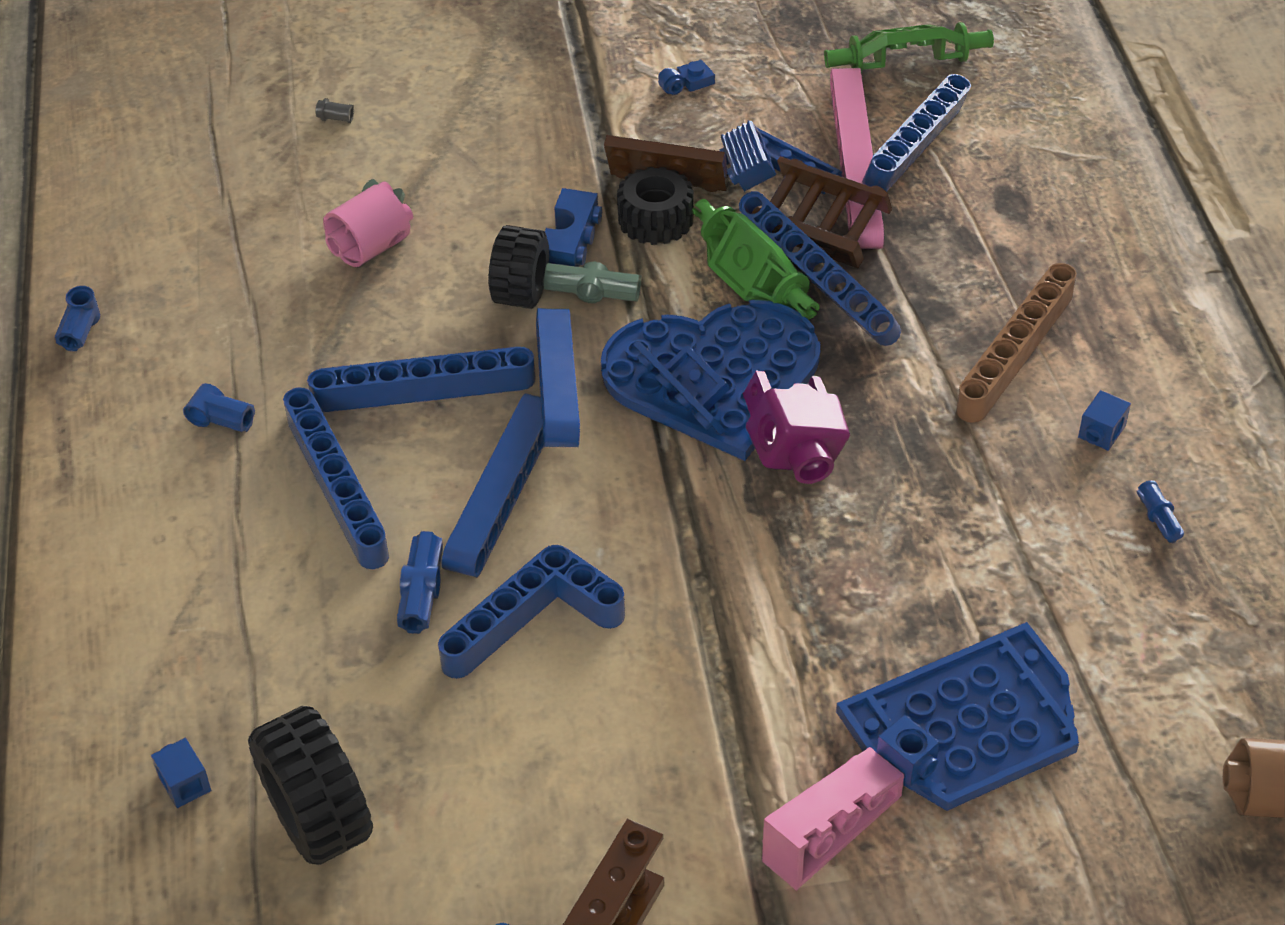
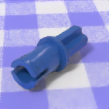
(1160, 511)

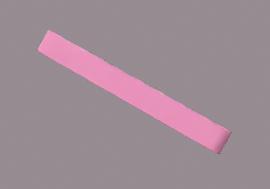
(854, 145)

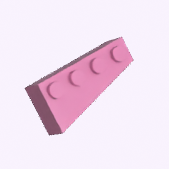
(828, 816)

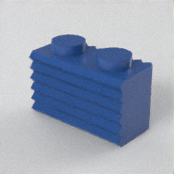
(747, 156)

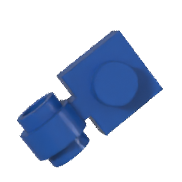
(691, 75)

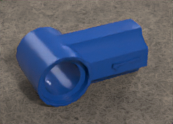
(78, 318)
(212, 406)

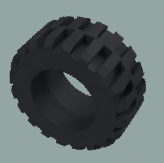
(310, 784)

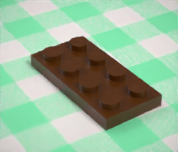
(701, 166)

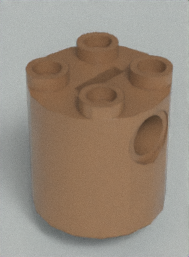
(1256, 777)

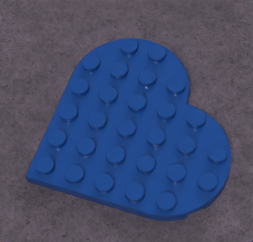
(732, 344)

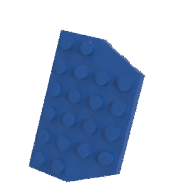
(990, 706)

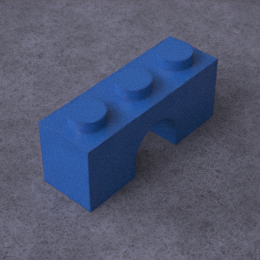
(575, 227)

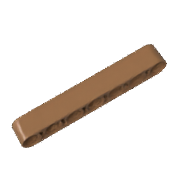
(1015, 343)

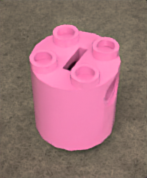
(367, 225)

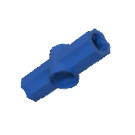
(420, 582)

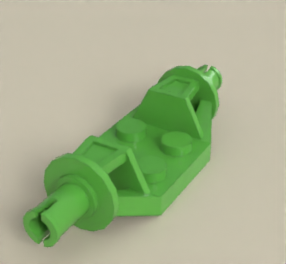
(897, 38)
(751, 260)

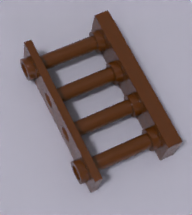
(840, 248)
(621, 885)

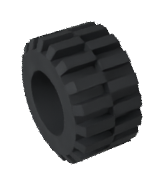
(655, 205)
(518, 266)

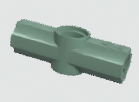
(592, 282)

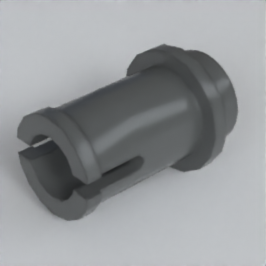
(334, 111)

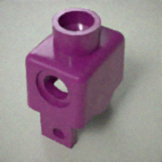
(807, 425)

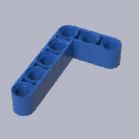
(523, 596)

